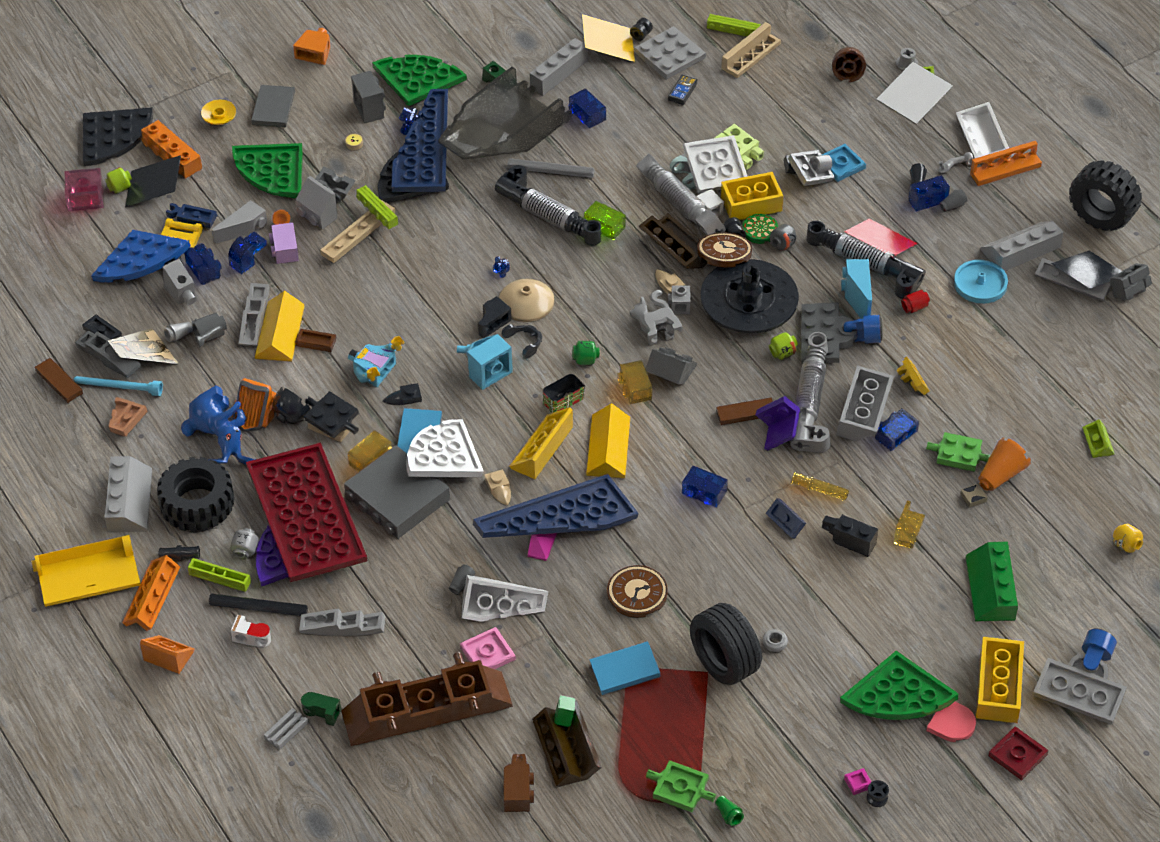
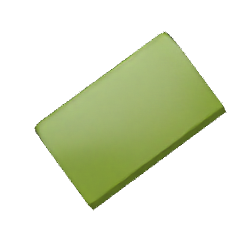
(1098, 439)

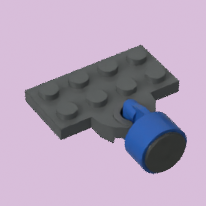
(839, 330)

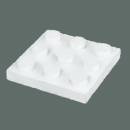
(714, 162)

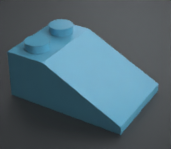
(857, 285)

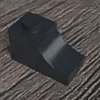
(495, 315)

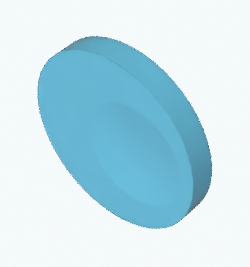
(980, 281)

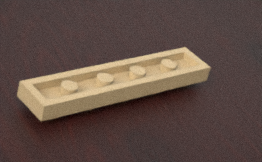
(352, 236)

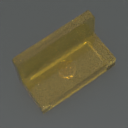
(908, 527)

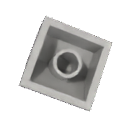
(316, 203)

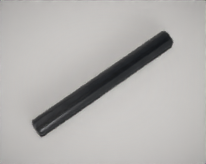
(257, 604)

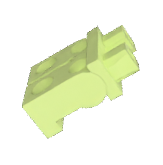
(746, 144)

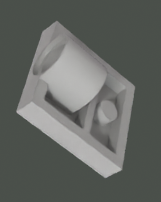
(812, 167)

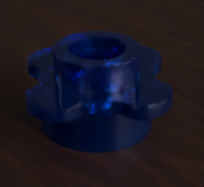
(501, 266)

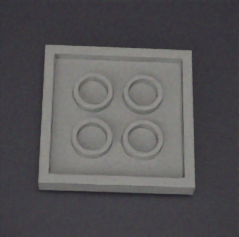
(670, 52)

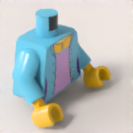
(375, 361)

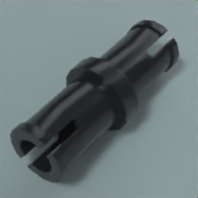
(180, 552)

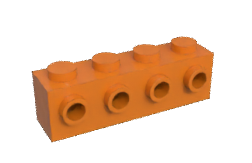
(168, 145)

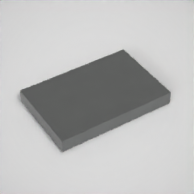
(273, 105)

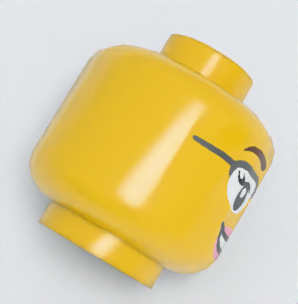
(1128, 538)

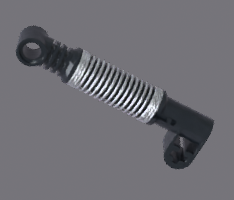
(513, 186)
(882, 262)

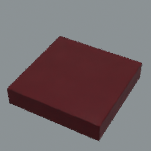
(1018, 753)

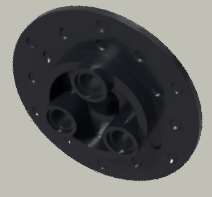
(750, 296)

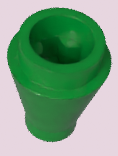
(730, 812)

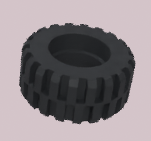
(1113, 182)
(198, 513)

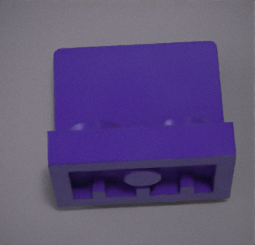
(781, 419)

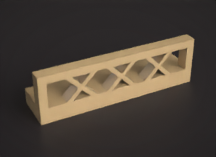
(745, 49)

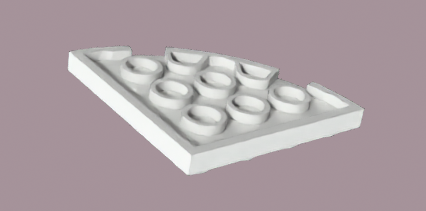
(443, 452)

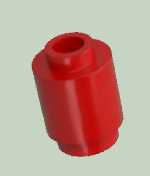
(915, 301)

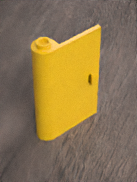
(86, 570)

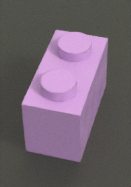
(284, 243)

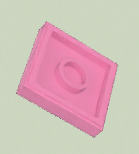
(489, 648)

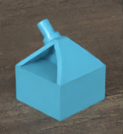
(488, 360)

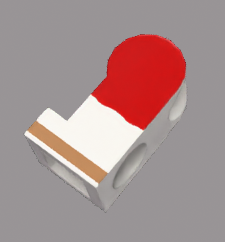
(250, 633)

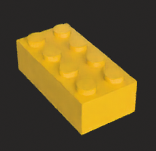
(1000, 680)

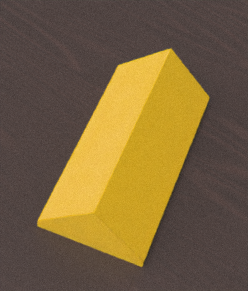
(280, 328)
(543, 443)
(608, 443)

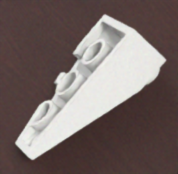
(495, 599)

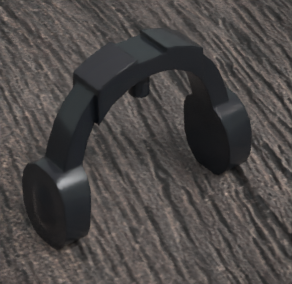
(531, 349)

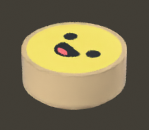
(354, 141)

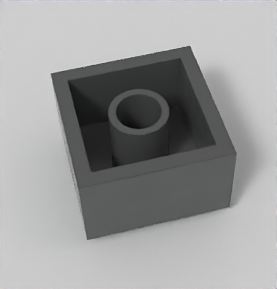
(368, 96)

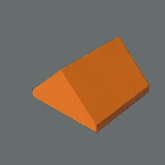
(165, 653)

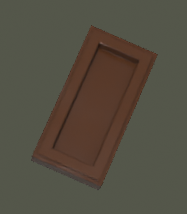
(315, 340)

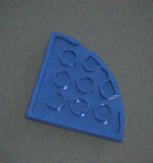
(139, 256)

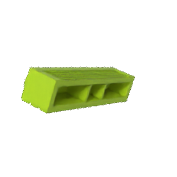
(731, 25)
(377, 207)
(219, 574)

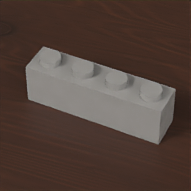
(559, 66)

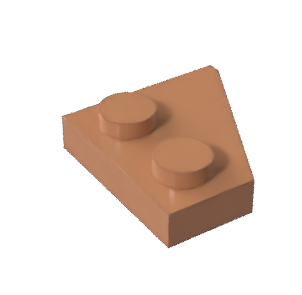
(125, 416)

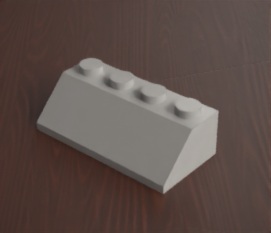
(1024, 245)
(864, 404)
(128, 495)

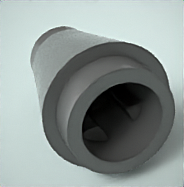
(954, 200)
(459, 579)

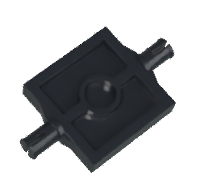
(331, 415)

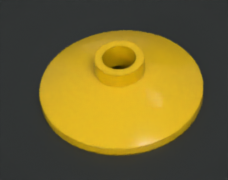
(218, 112)

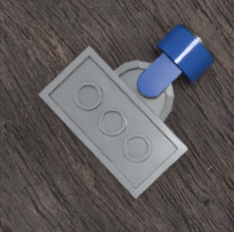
(1084, 681)

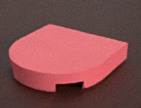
(953, 723)

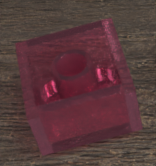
(84, 189)

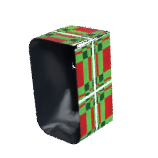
(566, 384)

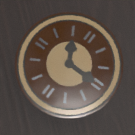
(724, 249)
(637, 591)

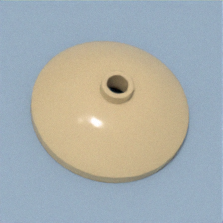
(528, 299)

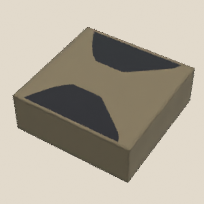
(973, 495)

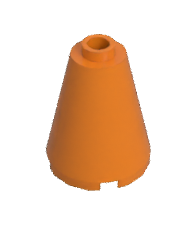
(1003, 464)

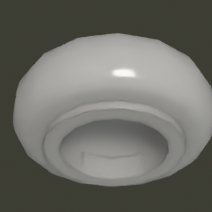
(775, 647)

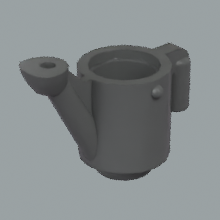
(208, 328)

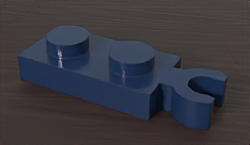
(192, 214)

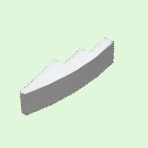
(254, 314)
(336, 623)

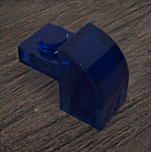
(243, 250)

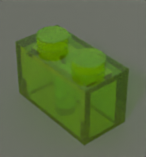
(611, 220)

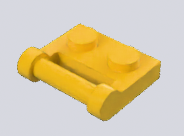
(193, 238)

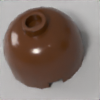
(849, 64)

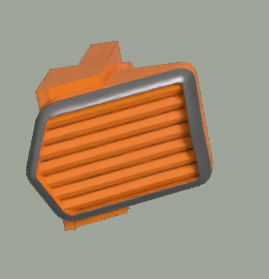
(256, 403)

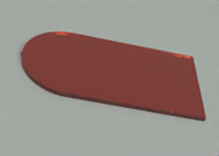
(661, 724)

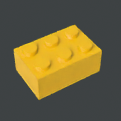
(752, 195)

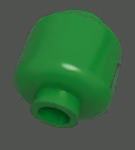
(585, 352)

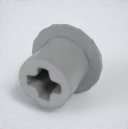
(906, 57)

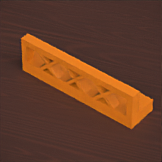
(1005, 166)
(152, 593)

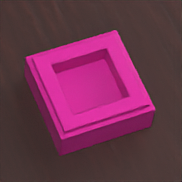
(857, 781)

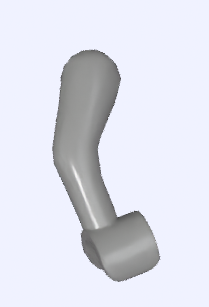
(967, 158)

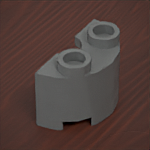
(338, 185)

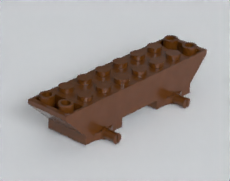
(401, 708)

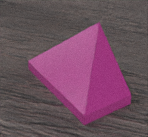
(541, 545)

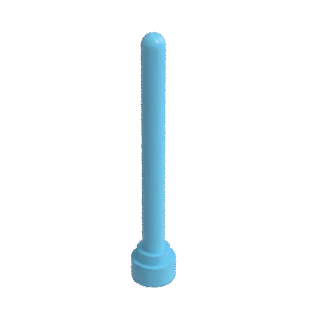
(154, 388)

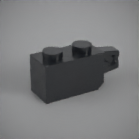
(851, 534)

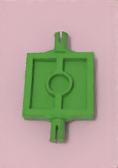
(958, 451)
(680, 786)

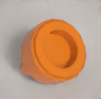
(280, 217)

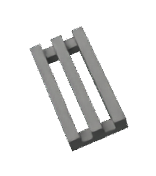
(284, 726)

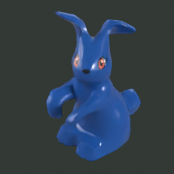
(210, 416)

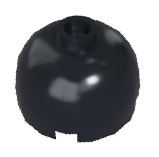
(289, 406)

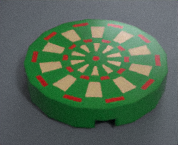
(759, 228)

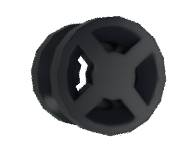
(879, 788)

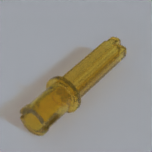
(819, 486)

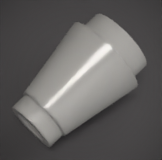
(177, 331)

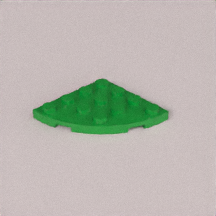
(417, 74)
(271, 167)
(898, 691)

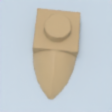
(666, 280)
(499, 486)

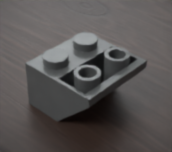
(669, 365)

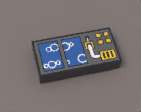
(682, 89)

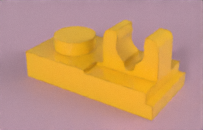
(912, 373)

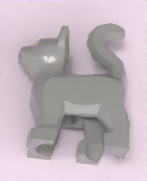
(656, 320)

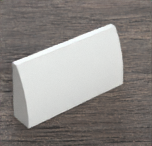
(982, 130)

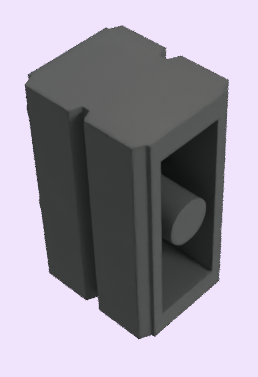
(1131, 281)

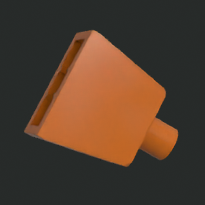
(313, 46)

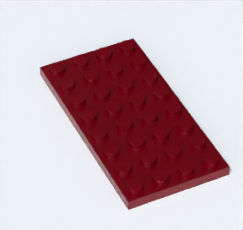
(306, 512)

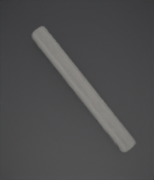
(553, 168)

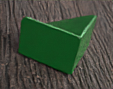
(564, 711)

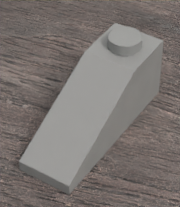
(240, 223)

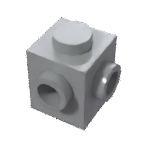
(680, 299)

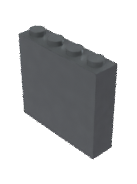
(393, 496)

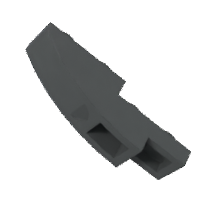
(99, 347)

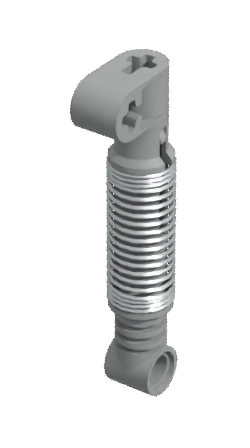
(690, 206)
(809, 398)

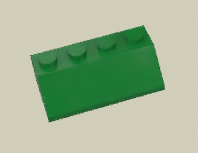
(992, 582)

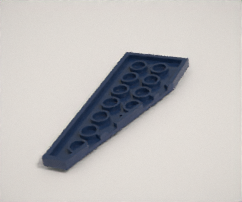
(422, 158)
(578, 508)

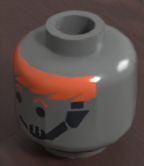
(783, 236)

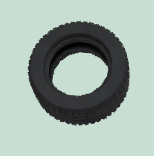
(725, 643)

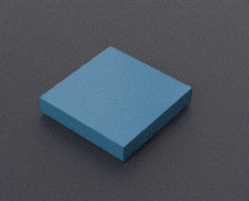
(845, 162)

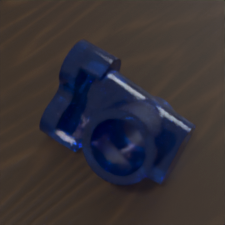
(408, 116)

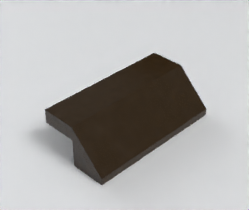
(674, 240)
(567, 749)

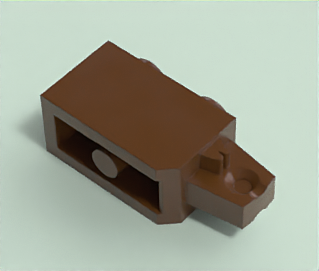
(517, 785)

